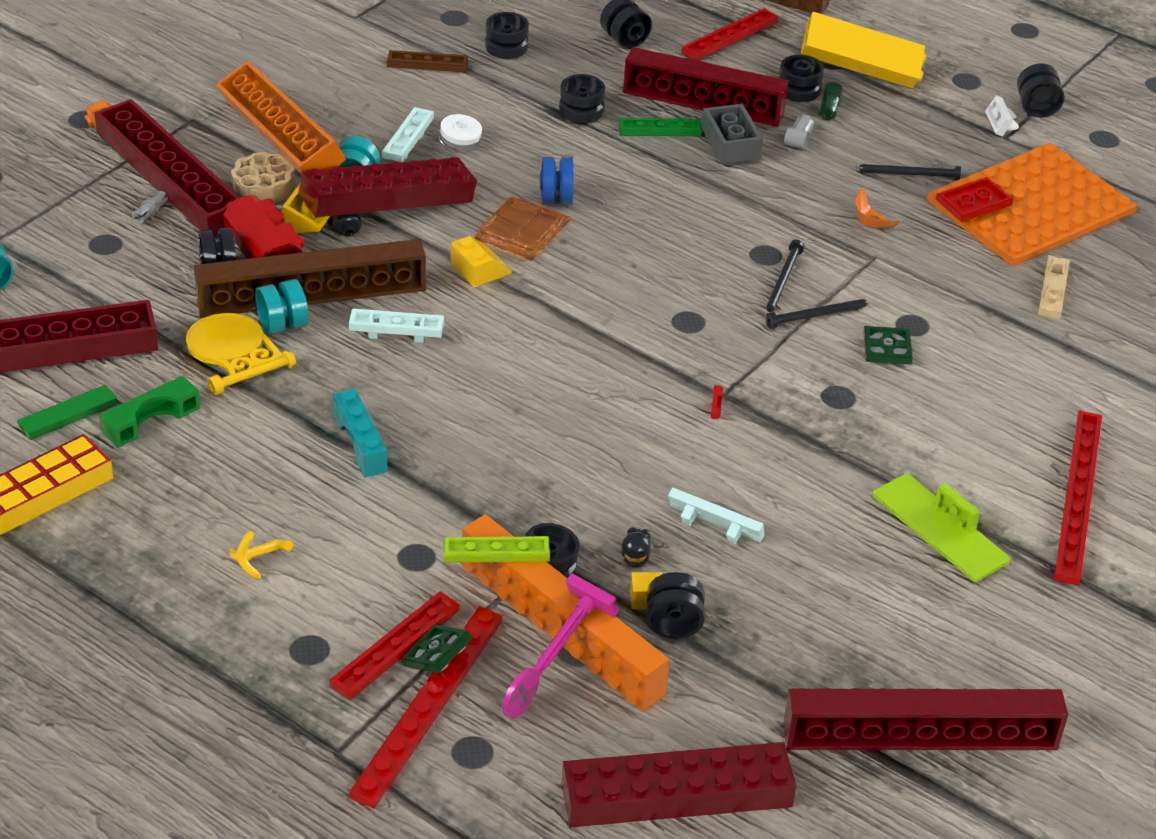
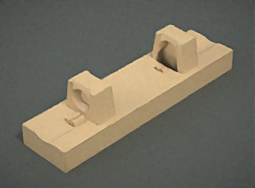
(1054, 287)

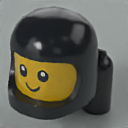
(636, 547)

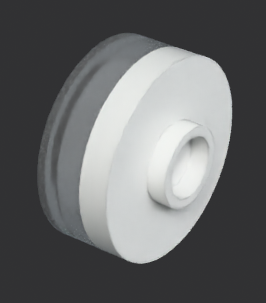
(460, 133)

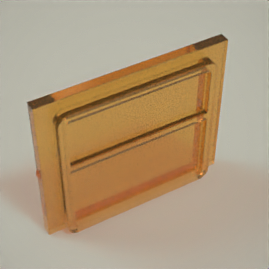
(521, 228)

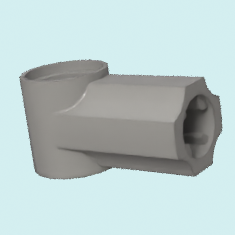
(799, 134)

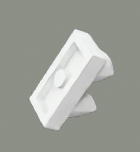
(1001, 116)

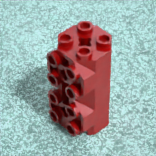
(259, 228)

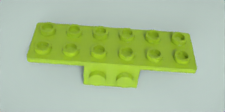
(944, 523)

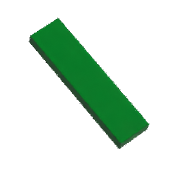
(660, 127)
(67, 412)

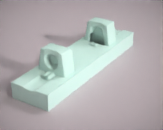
(408, 135)
(396, 323)
(735, 523)

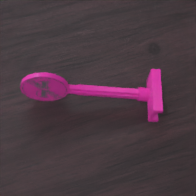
(527, 682)

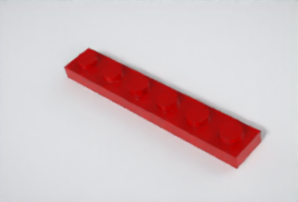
(729, 34)
(393, 645)

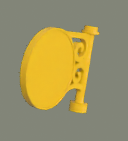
(232, 343)

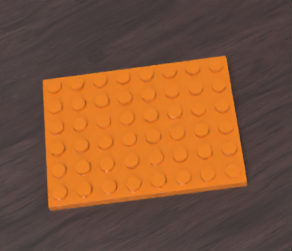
(1051, 204)

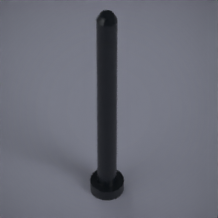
(905, 170)
(796, 248)
(773, 320)

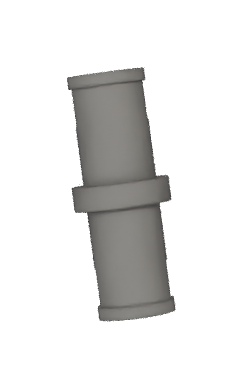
(150, 207)

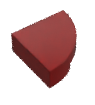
(716, 402)

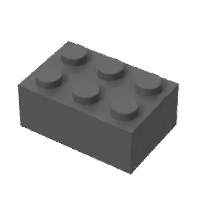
(732, 134)

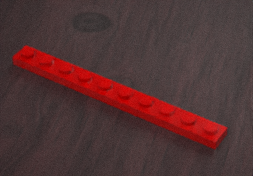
(1078, 499)
(422, 713)

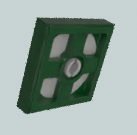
(887, 345)
(436, 649)

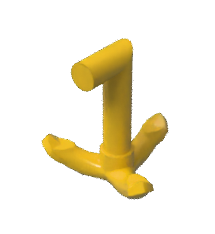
(244, 554)

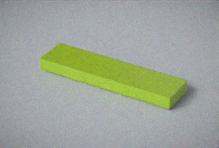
(496, 549)

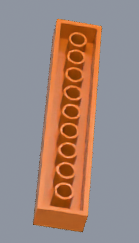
(279, 120)
(599, 640)

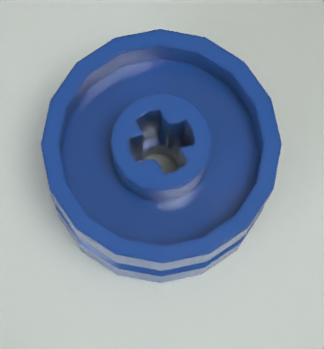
(556, 180)

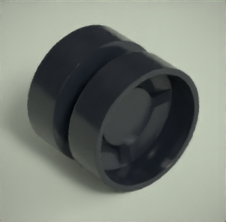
(626, 23)
(1040, 90)

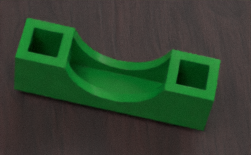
(172, 398)

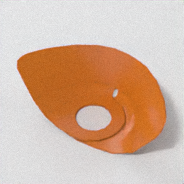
(866, 213)

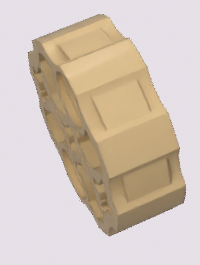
(264, 177)

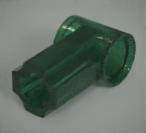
(830, 101)

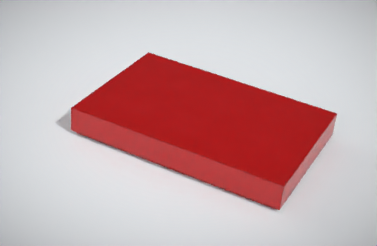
(974, 199)

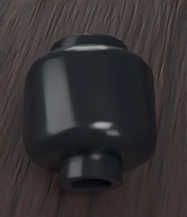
(345, 223)

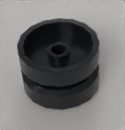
(507, 35)
(804, 77)
(582, 98)
(216, 252)
(562, 545)
(675, 605)

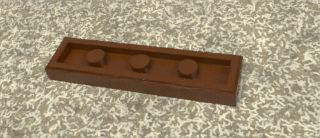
(427, 61)

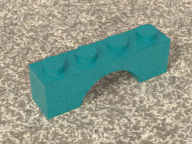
(367, 443)

